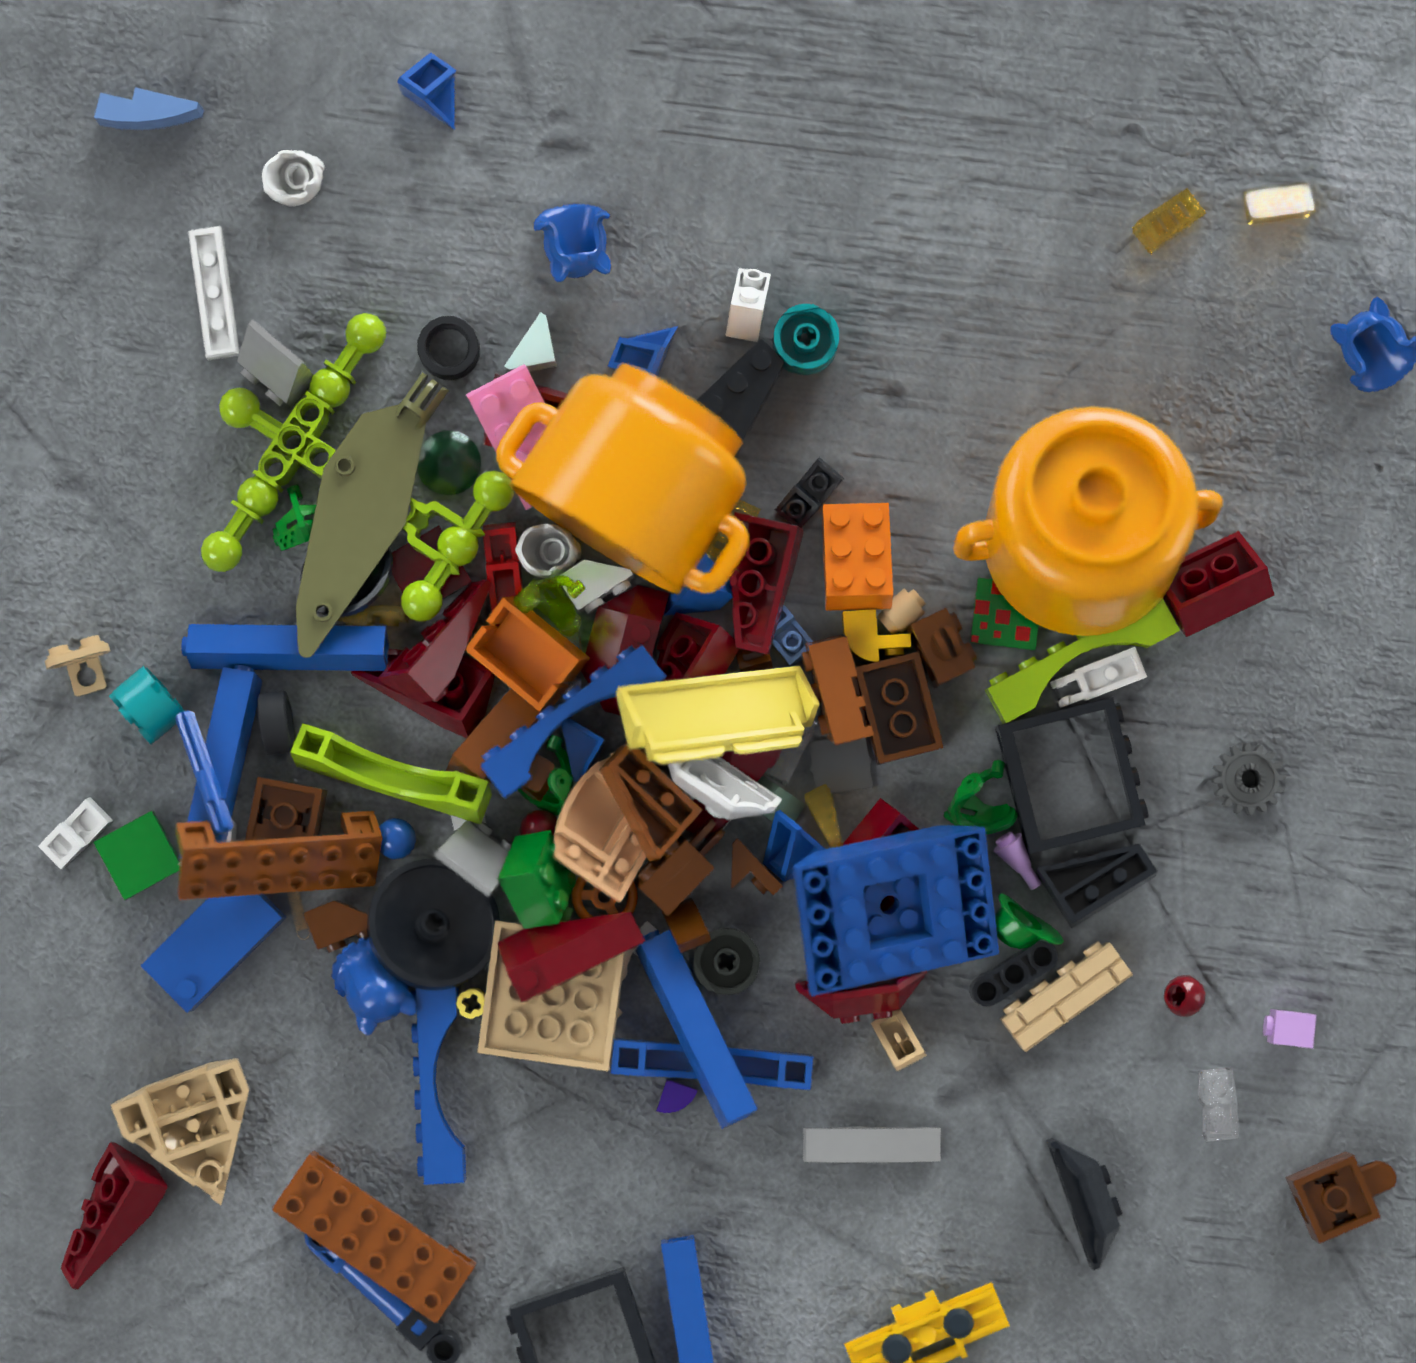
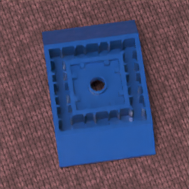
(938, 914)

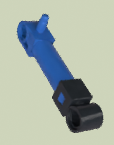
(409, 1322)

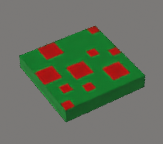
(998, 622)

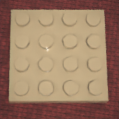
(560, 1027)

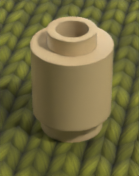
(904, 611)

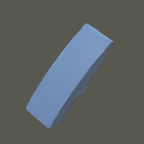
(145, 111)

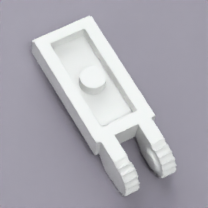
(1103, 676)

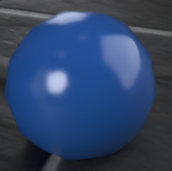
(397, 838)

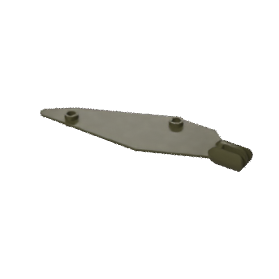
(361, 508)

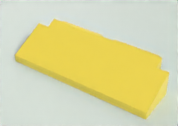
(718, 714)

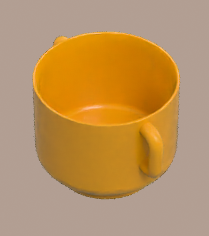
(634, 476)
(1089, 521)

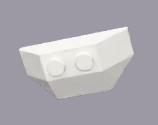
(723, 788)

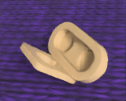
(88, 652)

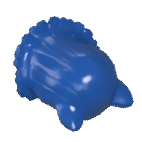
(574, 240)
(1375, 348)
(369, 988)

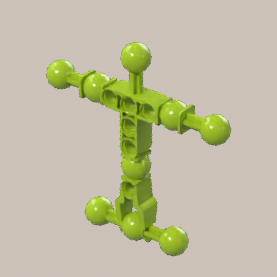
(328, 390)

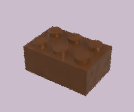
(898, 708)

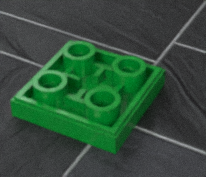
(138, 855)

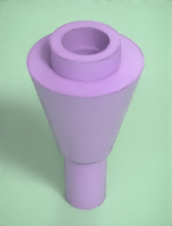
(1013, 851)

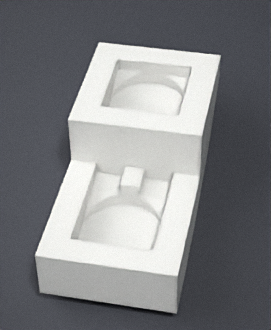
(75, 833)

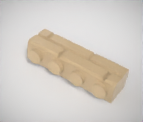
(1066, 995)

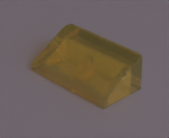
(1278, 204)

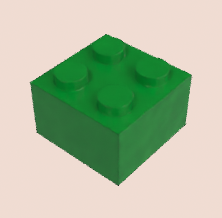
(535, 881)

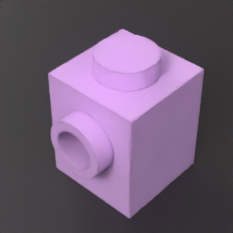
(1290, 1028)

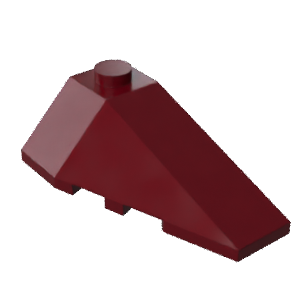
(433, 662)

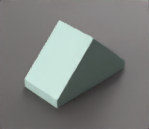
(534, 349)

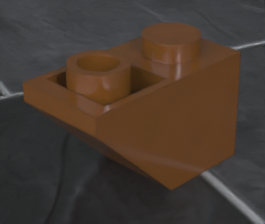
(334, 923)

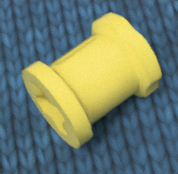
(462, 1006)

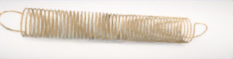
(300, 912)

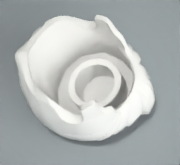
(292, 177)
(547, 550)

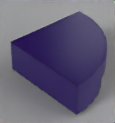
(675, 1097)

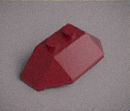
(622, 622)
(873, 998)

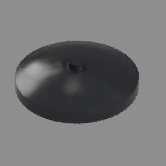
(431, 926)

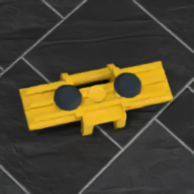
(927, 1322)

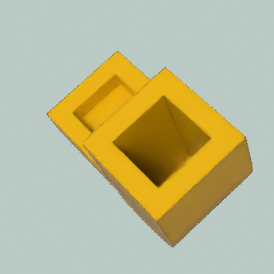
(864, 641)

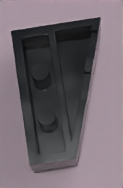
(744, 389)
(1095, 881)

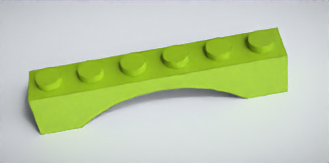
(1022, 690)
(434, 789)

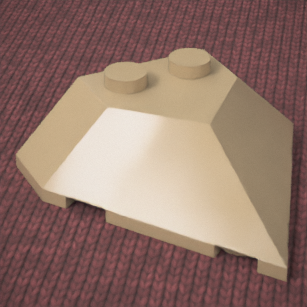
(189, 1122)

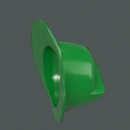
(1020, 927)

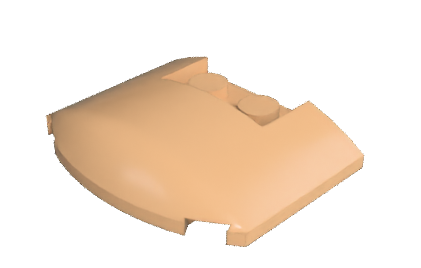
(596, 838)

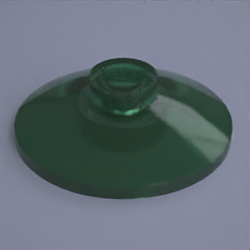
(460, 474)

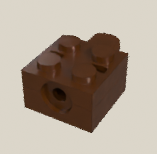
(942, 647)
(288, 810)
(679, 868)
(1339, 1191)

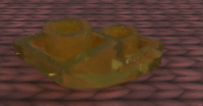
(388, 616)

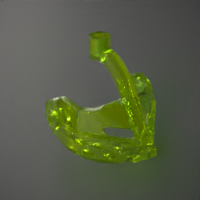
(558, 610)

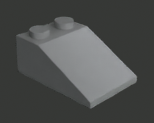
(273, 365)
(476, 855)

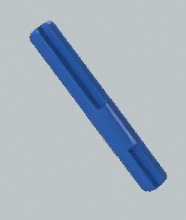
(204, 772)

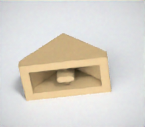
(898, 1040)

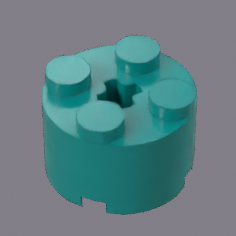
(817, 325)
(147, 704)

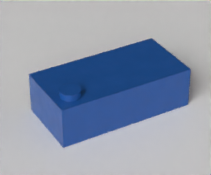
(211, 946)

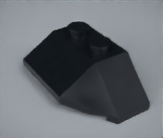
(1087, 1199)

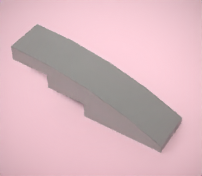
(871, 1144)

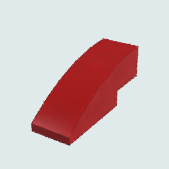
(502, 562)

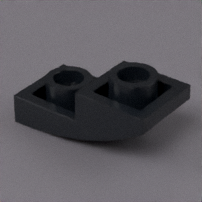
(809, 493)

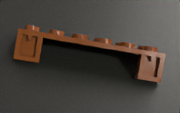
(278, 864)
(373, 1237)

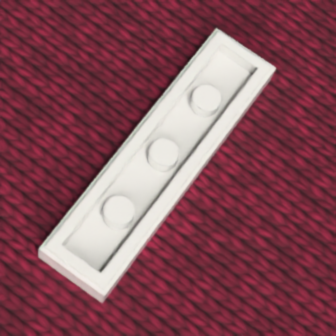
(214, 293)

